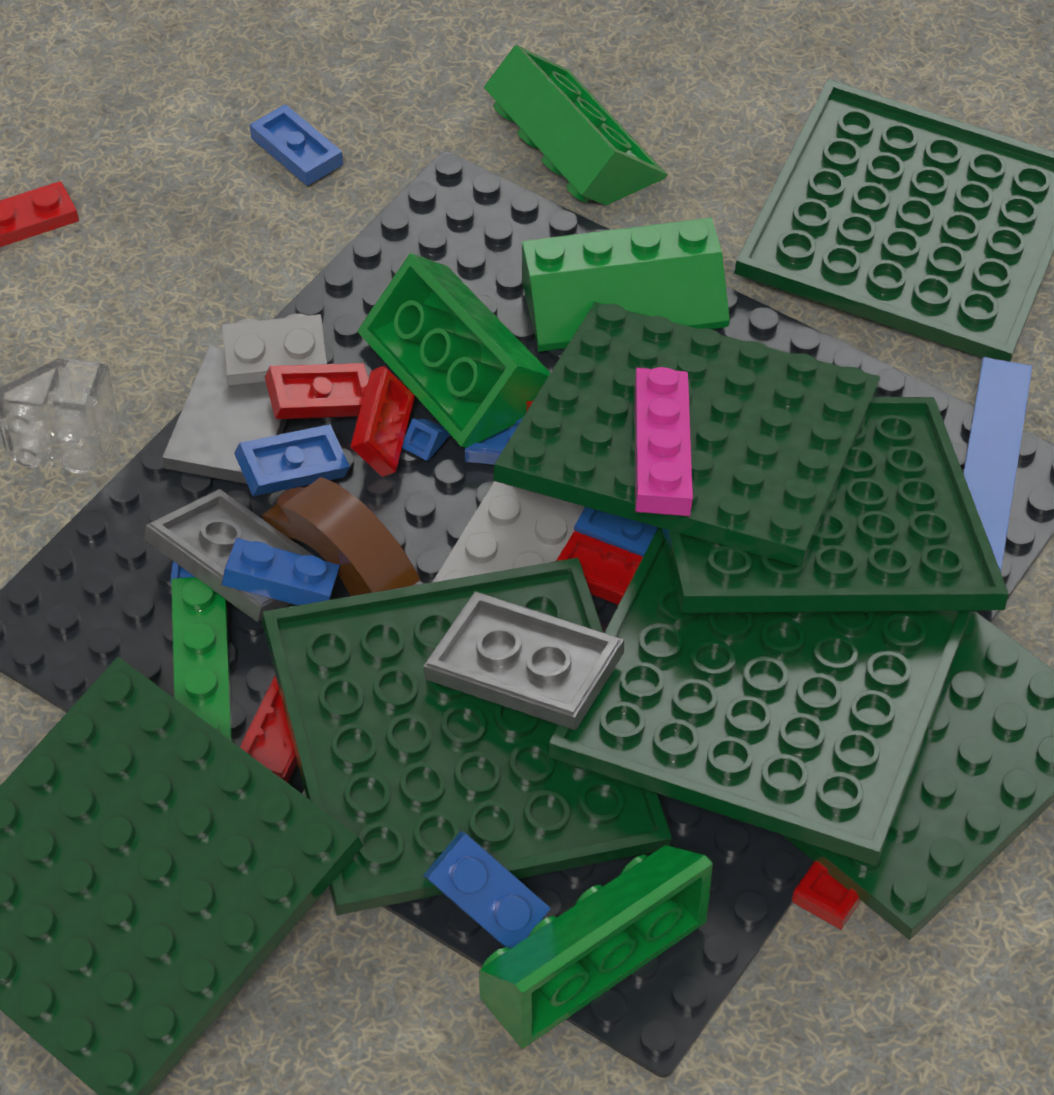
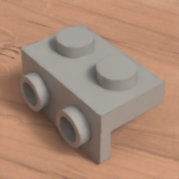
(256, 345)

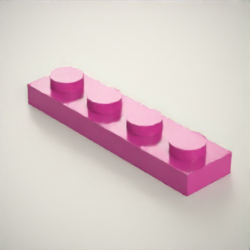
(662, 442)

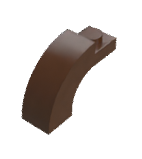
(344, 535)

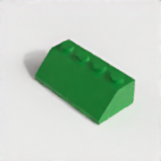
(570, 129)
(646, 269)
(452, 351)
(596, 942)

